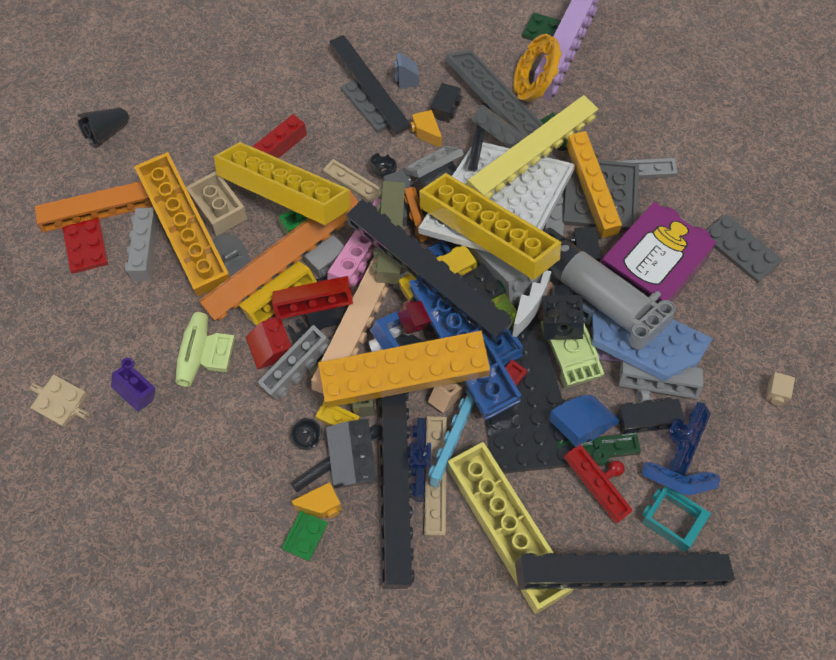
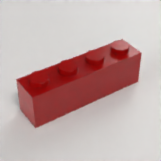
(282, 137)
(312, 297)

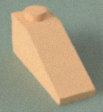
(446, 395)

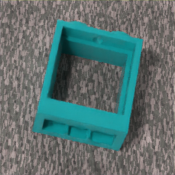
(685, 504)

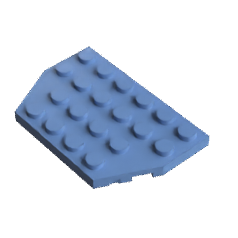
(665, 356)

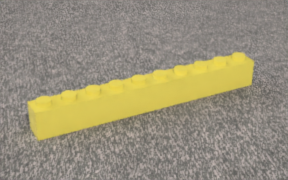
(533, 147)

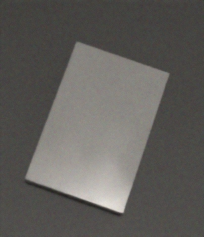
(432, 161)

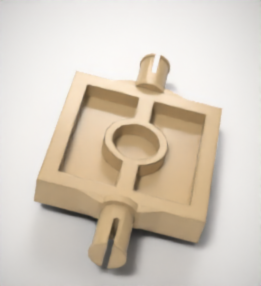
(59, 401)

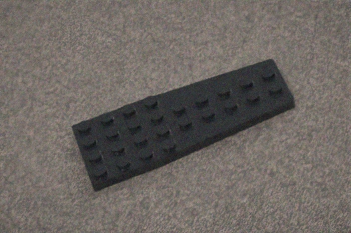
(523, 434)

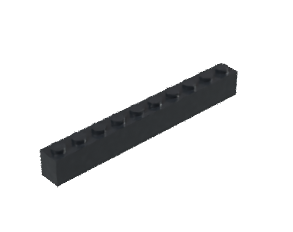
(429, 271)
(395, 493)
(623, 571)

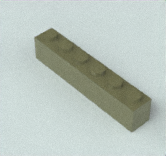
(392, 205)

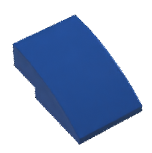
(583, 419)

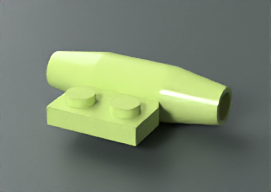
(199, 349)

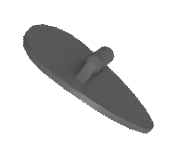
(231, 252)

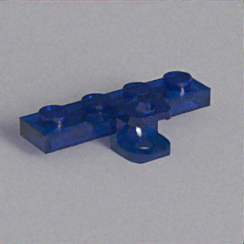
(688, 437)
(419, 458)

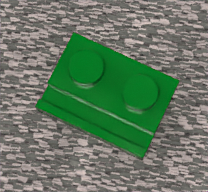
(304, 536)

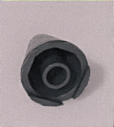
(102, 124)

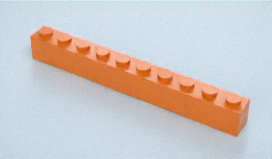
(268, 263)

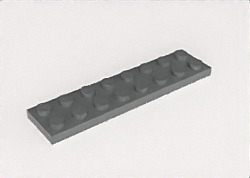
(493, 91)

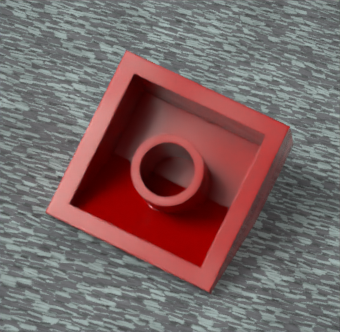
(268, 342)

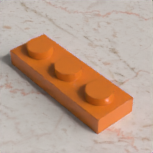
(416, 213)

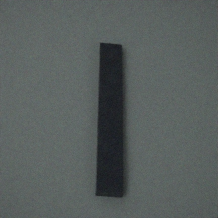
(370, 84)

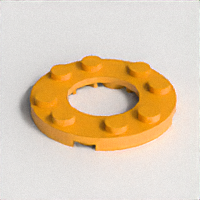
(542, 44)

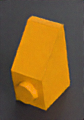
(426, 128)
(319, 502)

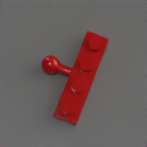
(599, 482)

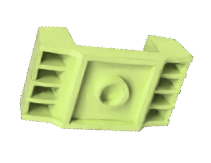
(576, 359)

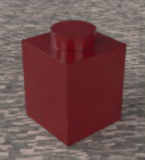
(413, 316)

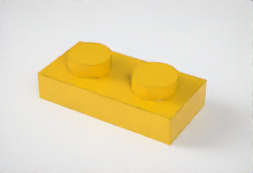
(334, 415)

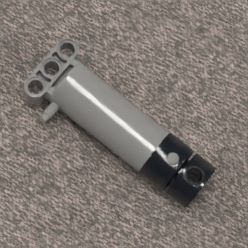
(611, 293)

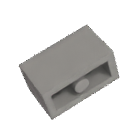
(324, 256)

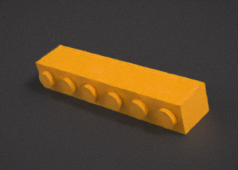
(593, 184)

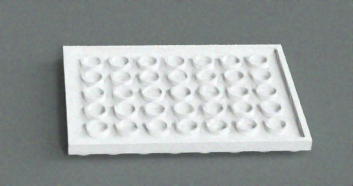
(529, 196)

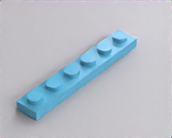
(451, 440)

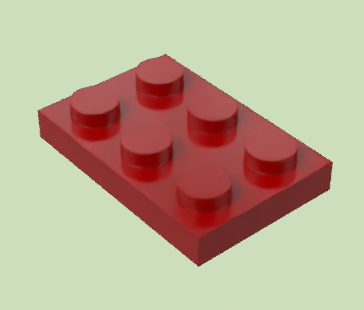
(85, 245)

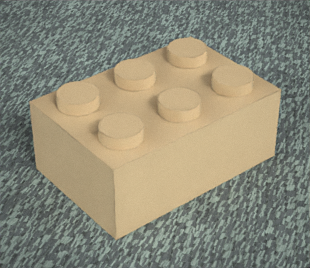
(216, 203)

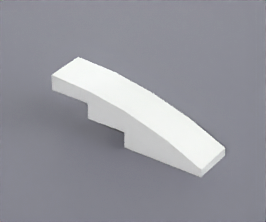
(530, 304)

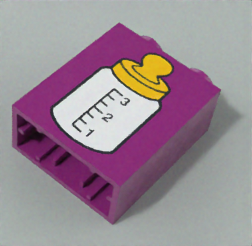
(660, 253)

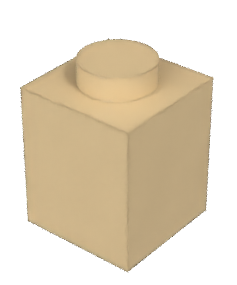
(780, 389)

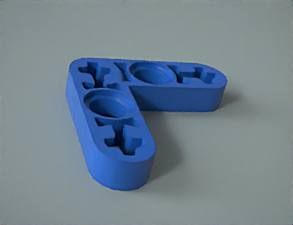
(686, 485)

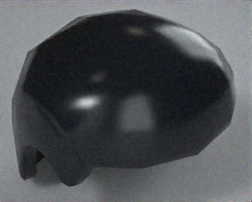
(378, 163)
(301, 432)

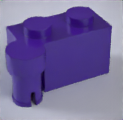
(132, 385)

